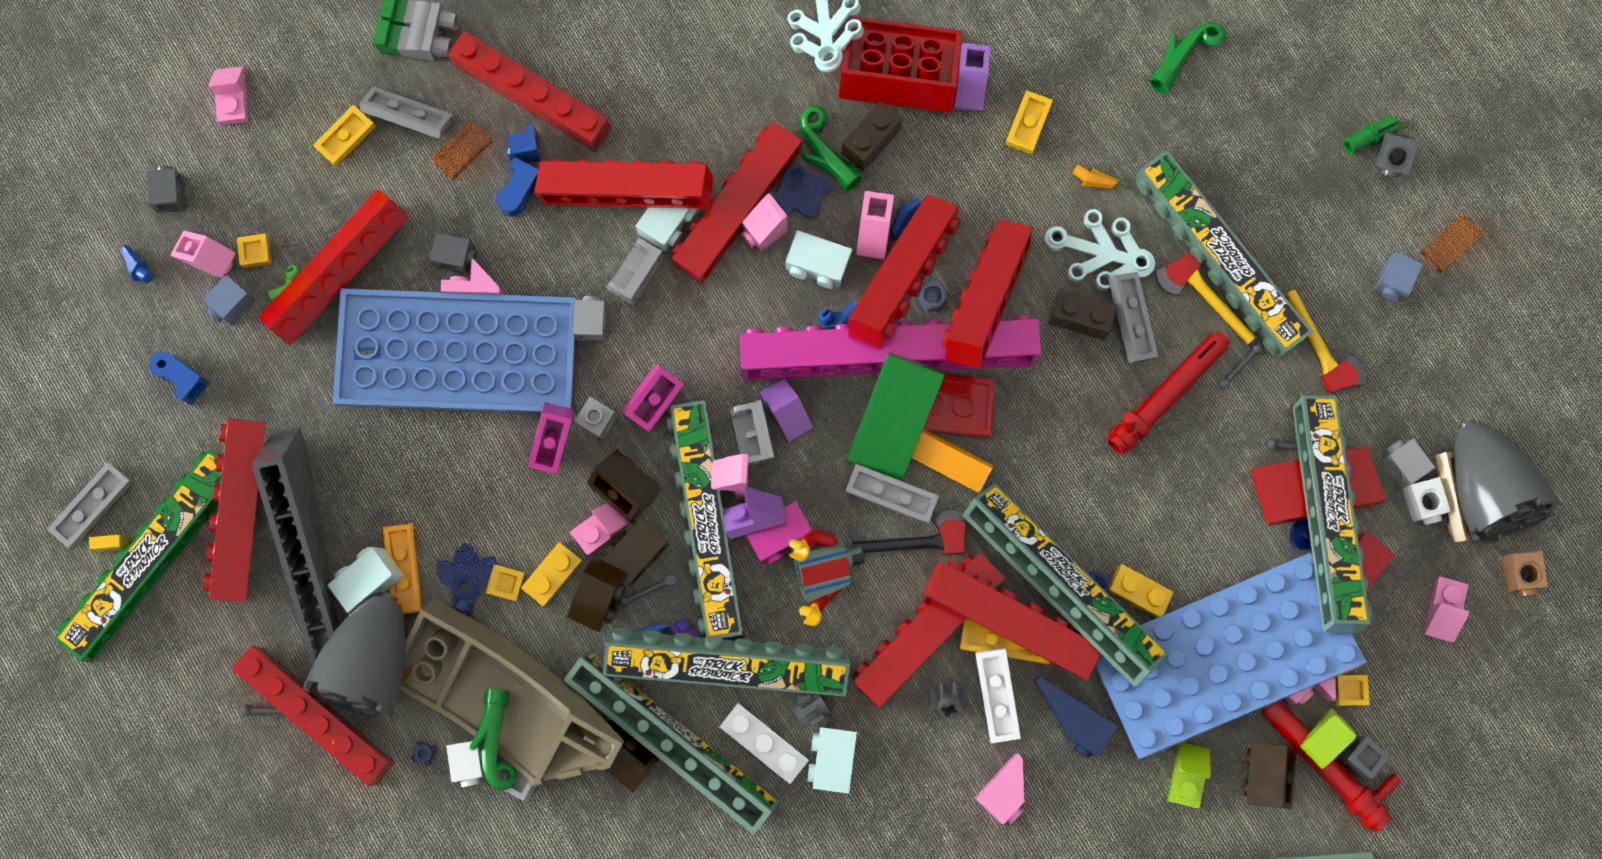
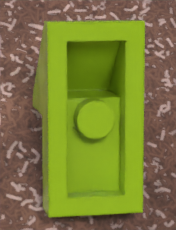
(1328, 738)
(1189, 775)

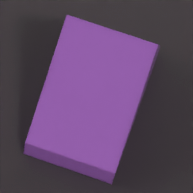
(786, 410)

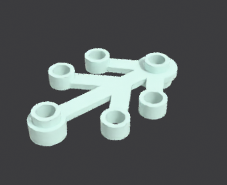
(825, 31)
(1104, 251)

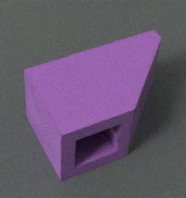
(972, 77)

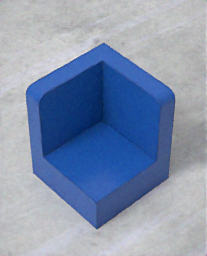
(524, 145)

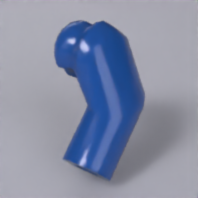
(831, 319)

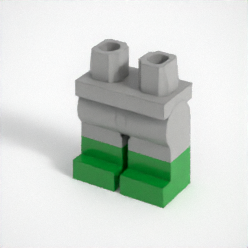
(414, 29)

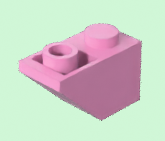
(874, 225)

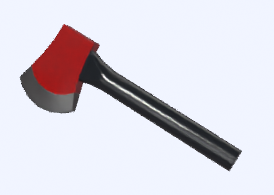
(950, 537)

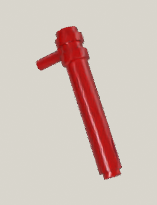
(1137, 424)
(1358, 799)

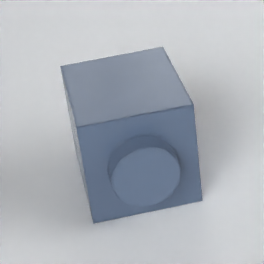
(1398, 277)
(227, 300)

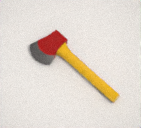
(1186, 270)
(1335, 376)

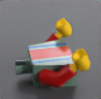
(822, 570)

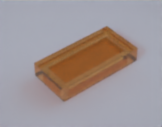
(461, 150)
(1451, 242)

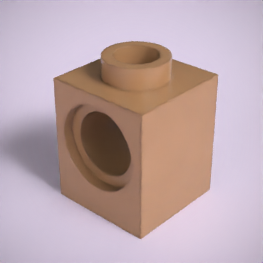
(1534, 564)

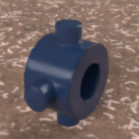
(462, 605)
(424, 753)

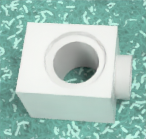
(1435, 491)
(464, 764)

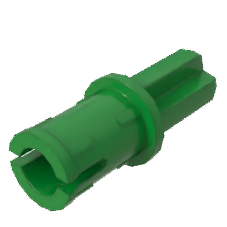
(1370, 134)

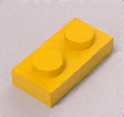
(1028, 122)
(344, 135)
(551, 574)
(1139, 591)

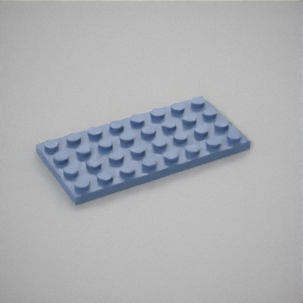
(454, 351)
(1230, 658)

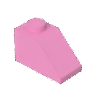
(765, 224)
(203, 254)
(1004, 792)

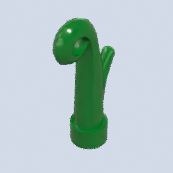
(1165, 76)
(826, 157)
(489, 735)

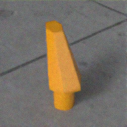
(1094, 178)

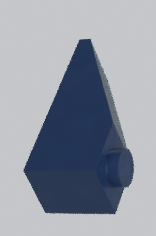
(1079, 723)

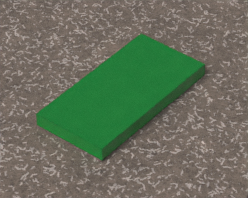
(895, 415)

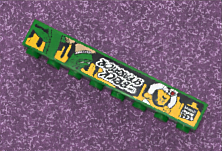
(143, 562)

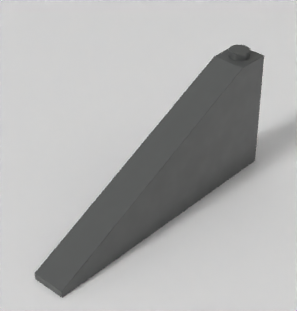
(293, 516)

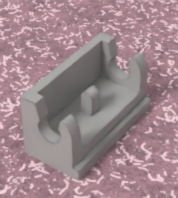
(636, 271)
(752, 433)

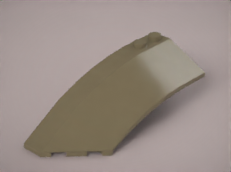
(544, 728)

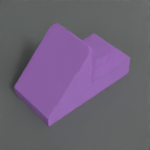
(758, 513)

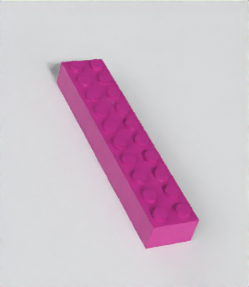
(834, 353)

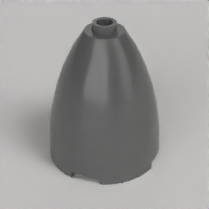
(1498, 484)
(363, 659)

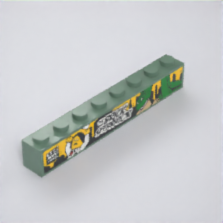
(1222, 255)
(1331, 515)
(706, 522)
(1065, 584)
(726, 662)
(672, 742)

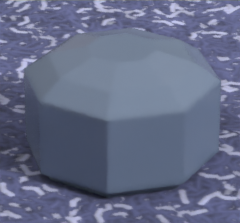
(932, 296)

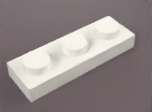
(998, 695)
(764, 743)

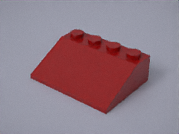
(902, 65)

